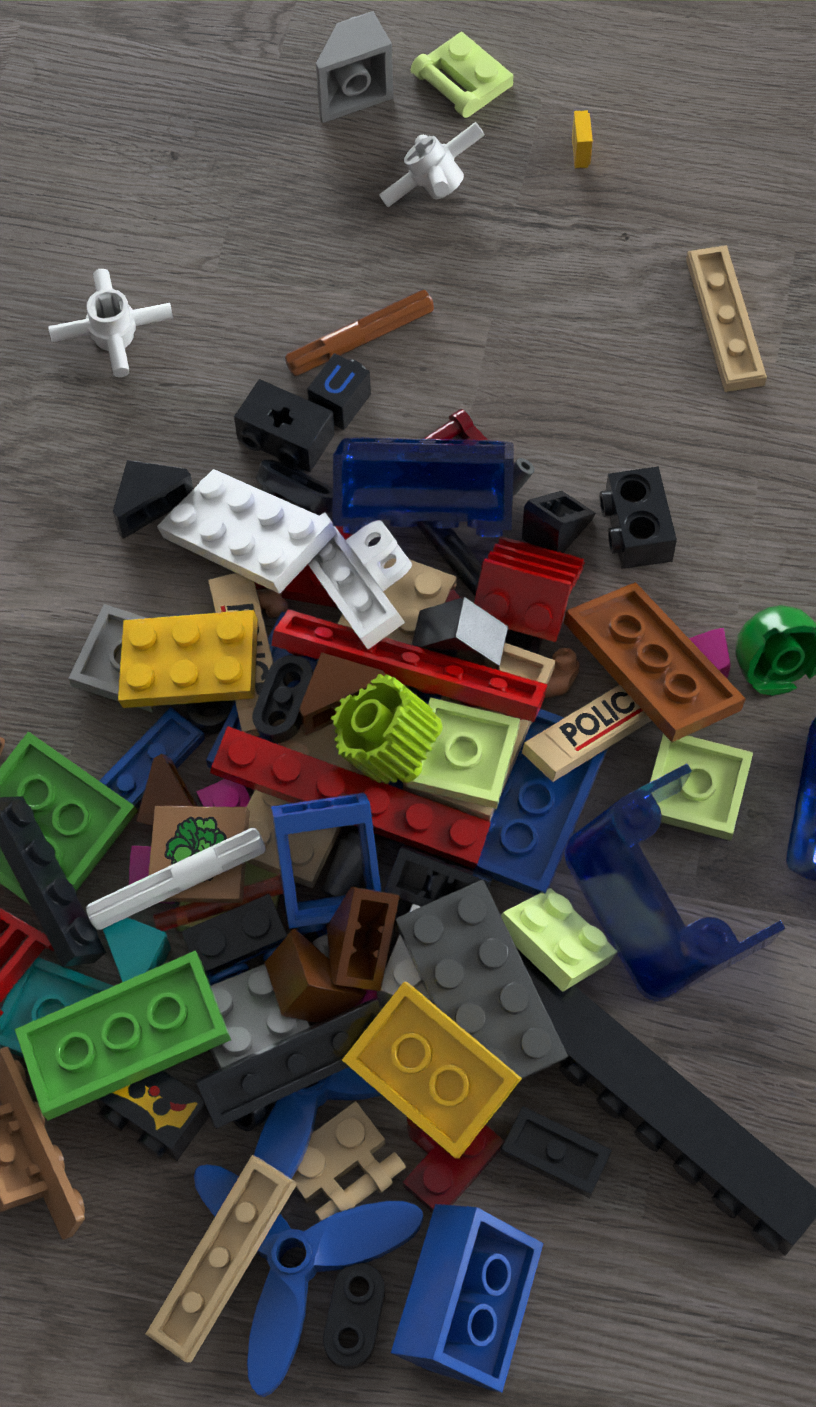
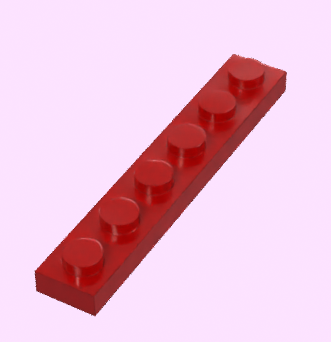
(414, 666)
(393, 811)

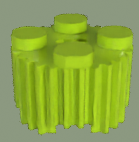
(386, 730)

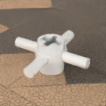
(433, 166)
(110, 322)

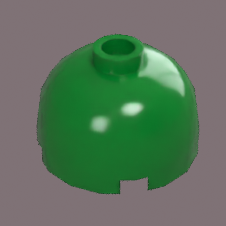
(777, 649)

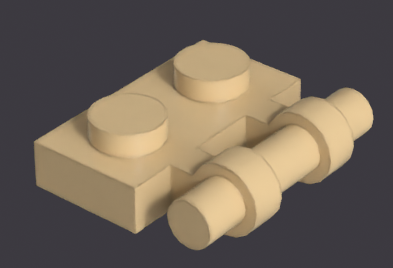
(334, 1151)

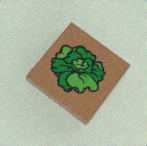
(190, 829)

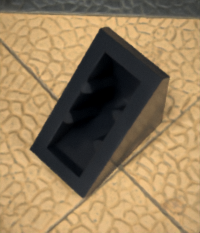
(148, 494)
(554, 521)
(462, 632)

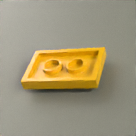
(188, 659)
(431, 1069)

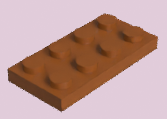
(654, 661)

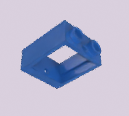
(318, 815)

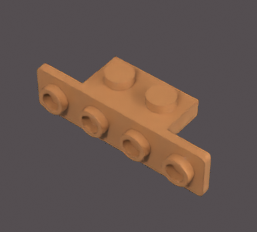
(28, 1159)

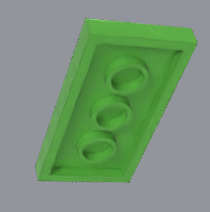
(121, 1035)

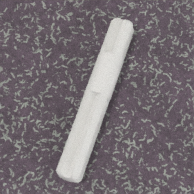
(175, 878)

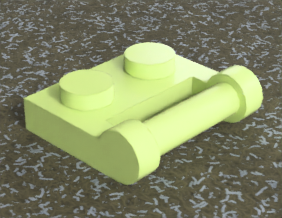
(467, 65)

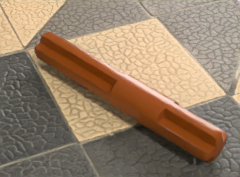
(359, 332)

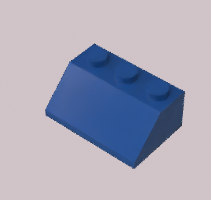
(468, 1296)

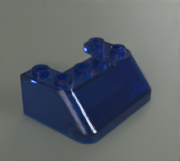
(424, 482)

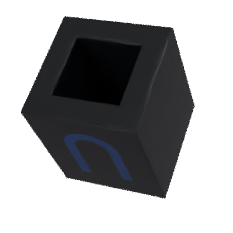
(342, 388)

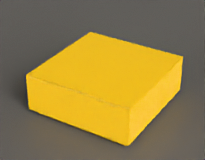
(582, 139)

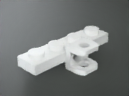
(357, 578)

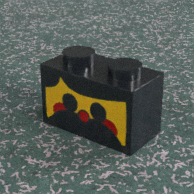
(159, 1111)

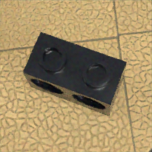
(646, 517)

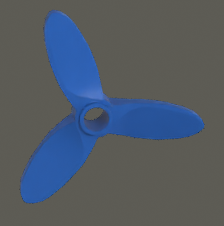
(293, 1118)
(330, 1245)

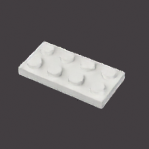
(247, 530)

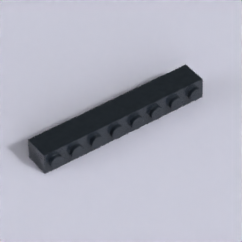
(678, 1119)

